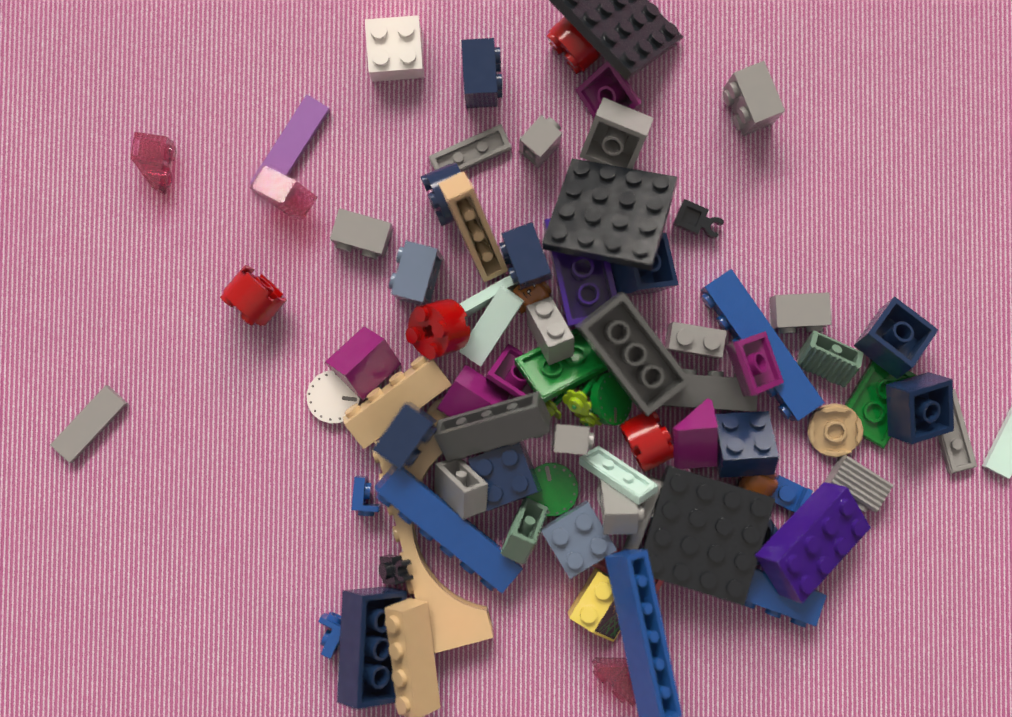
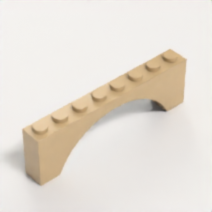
(452, 618)

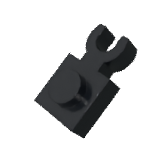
(693, 218)
(394, 569)

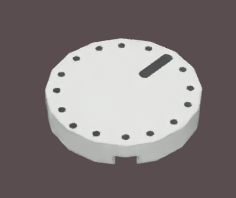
(330, 397)

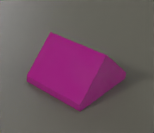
(608, 84)
(363, 362)
(754, 364)
(506, 374)
(471, 392)
(697, 438)

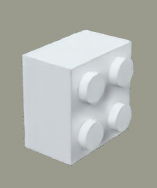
(394, 48)

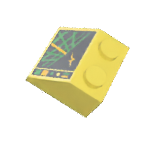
(596, 607)

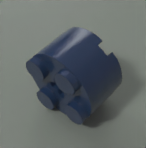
(436, 197)

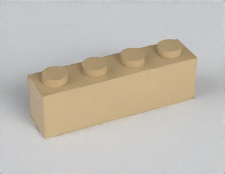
(473, 226)
(416, 385)
(412, 658)

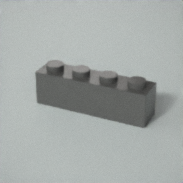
(721, 390)
(493, 426)

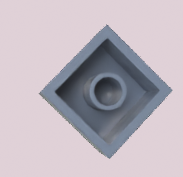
(416, 273)
(578, 539)

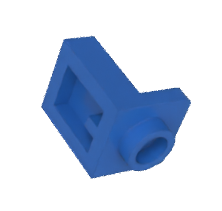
(361, 492)
(790, 494)
(331, 638)

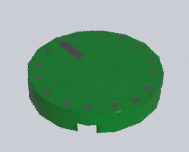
(609, 400)
(557, 486)

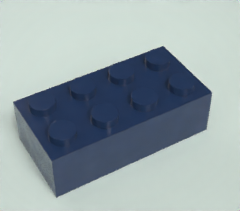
(364, 648)

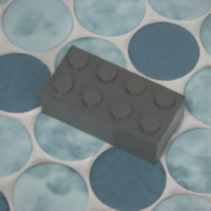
(633, 353)

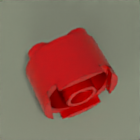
(571, 42)
(253, 296)
(438, 328)
(648, 440)

